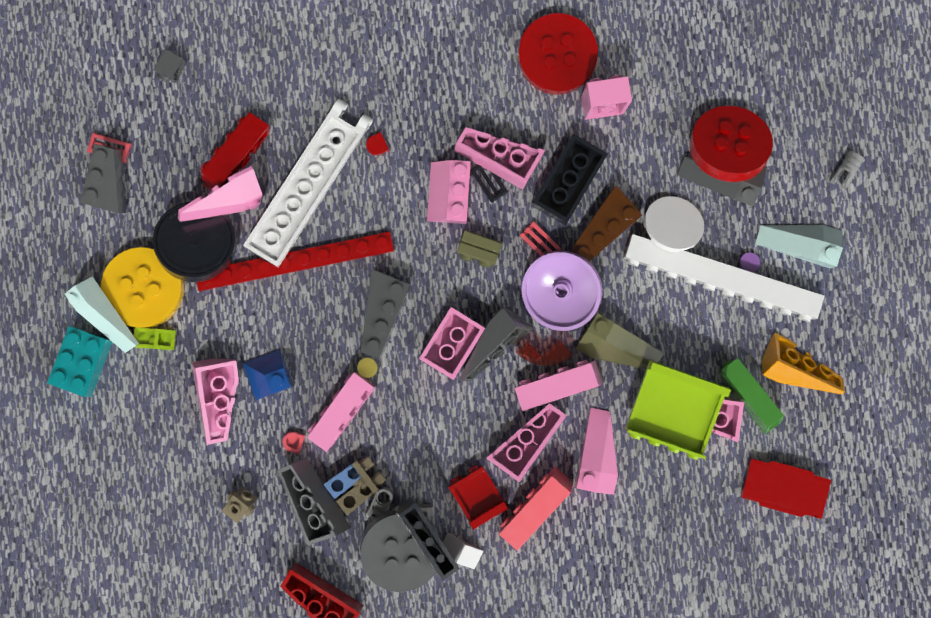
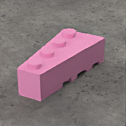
(500, 156)
(341, 411)

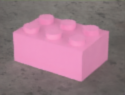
(606, 97)
(452, 343)

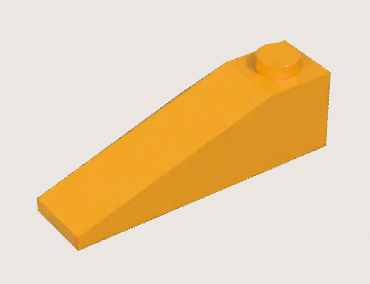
(790, 367)

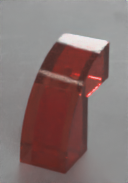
(555, 354)

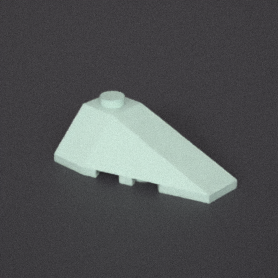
(807, 242)
(96, 308)

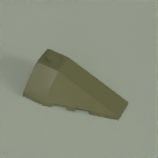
(614, 344)

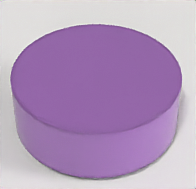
(749, 262)

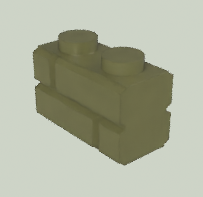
(479, 248)

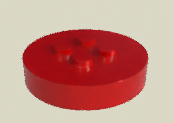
(557, 53)
(731, 143)

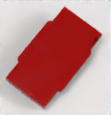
(786, 488)

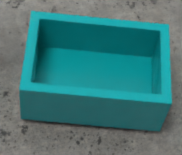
(79, 361)

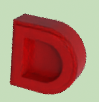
(376, 145)

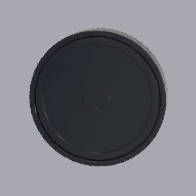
(194, 248)

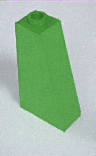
(755, 399)

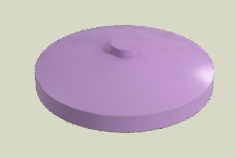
(562, 290)

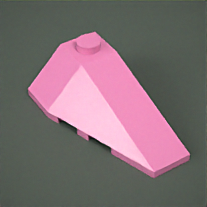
(234, 197)
(216, 390)
(597, 461)

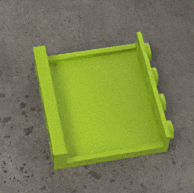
(675, 410)

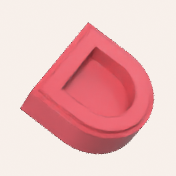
(293, 441)

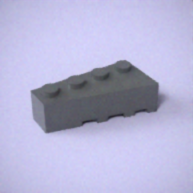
(312, 503)

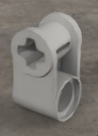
(378, 506)

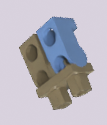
(361, 482)

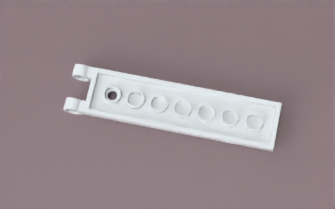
(306, 185)

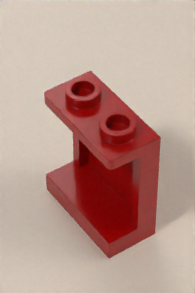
(477, 496)

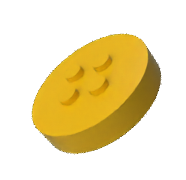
(141, 288)

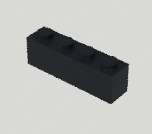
(426, 538)

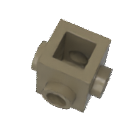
(239, 504)

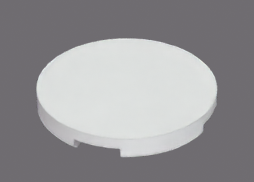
(674, 224)

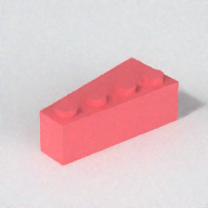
(536, 509)

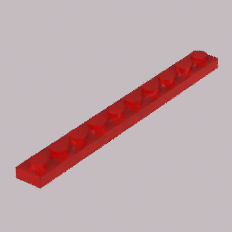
(302, 260)

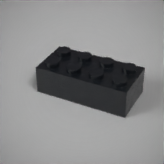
(569, 179)

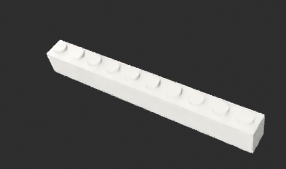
(724, 277)

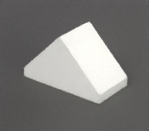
(462, 552)

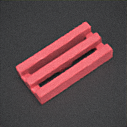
(125, 152)
(528, 230)

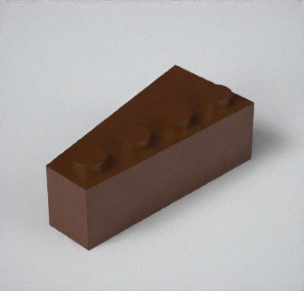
(608, 223)

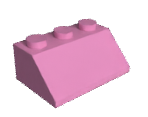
(449, 191)

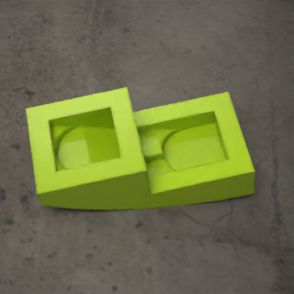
(155, 338)

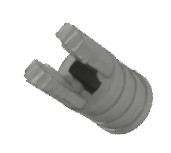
(849, 167)

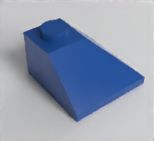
(267, 374)

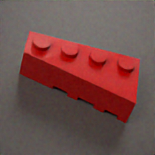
(235, 151)

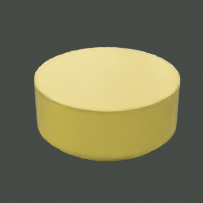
(367, 367)

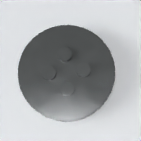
(392, 555)

